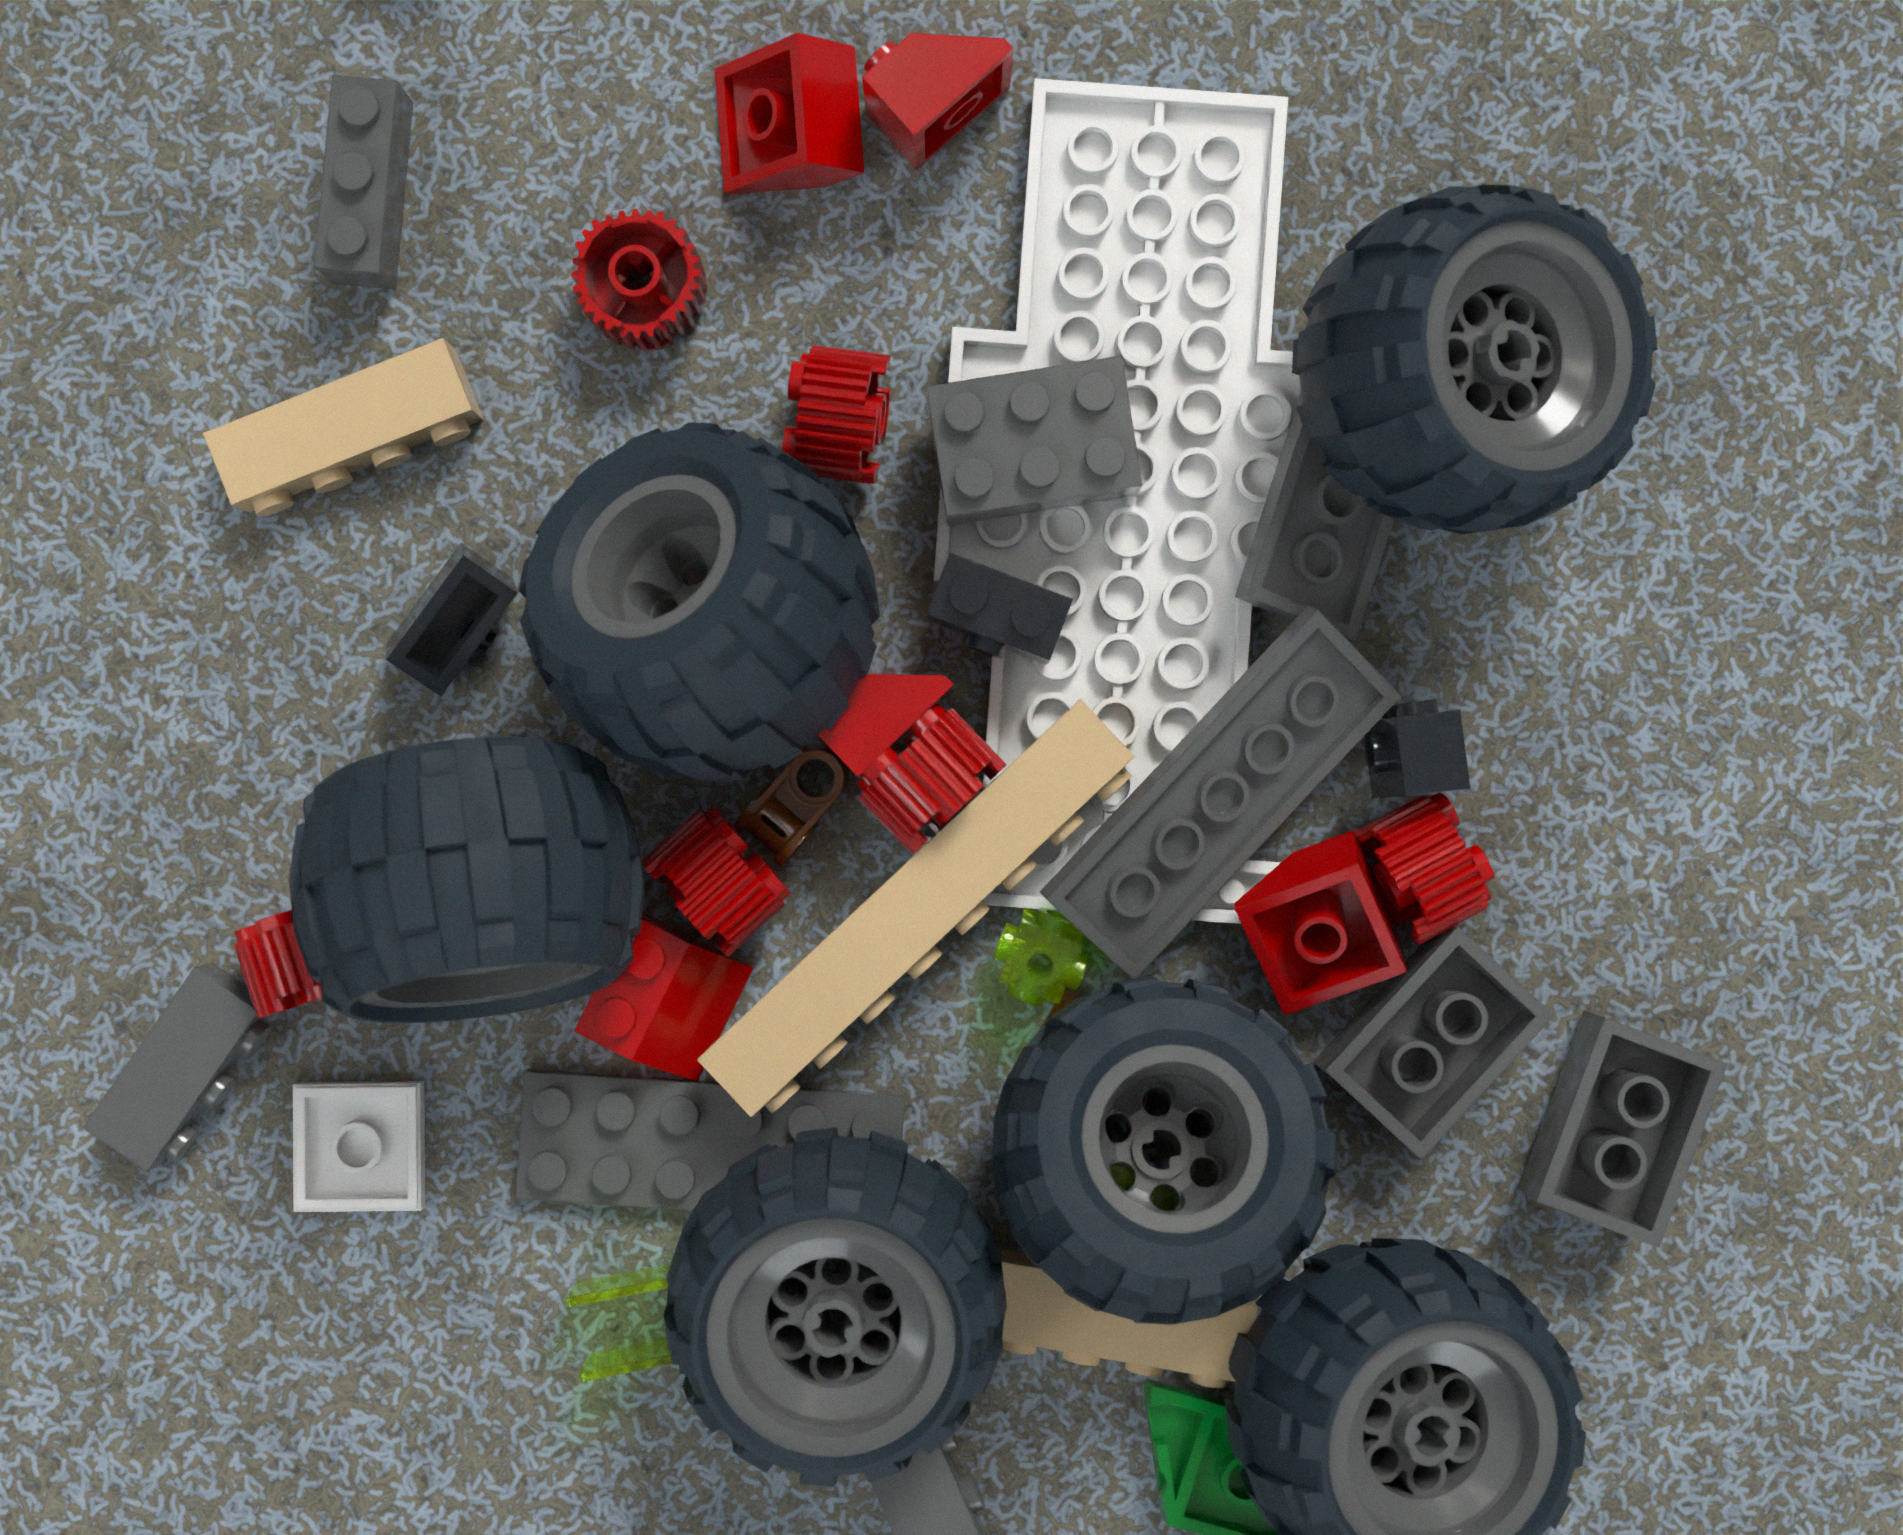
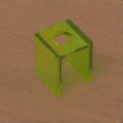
(631, 1357)

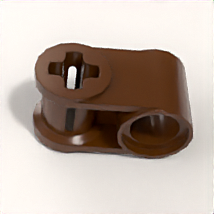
(792, 806)

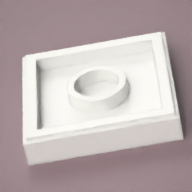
(358, 1146)

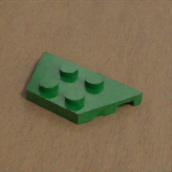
(1196, 1465)

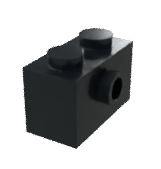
(998, 610)
(451, 620)
(1416, 751)

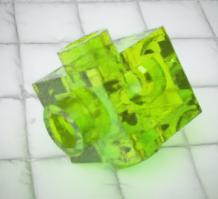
(1047, 934)

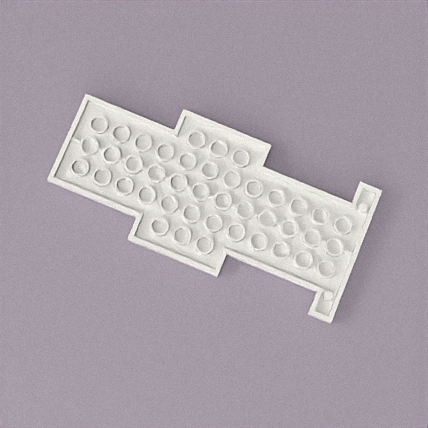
(1158, 248)

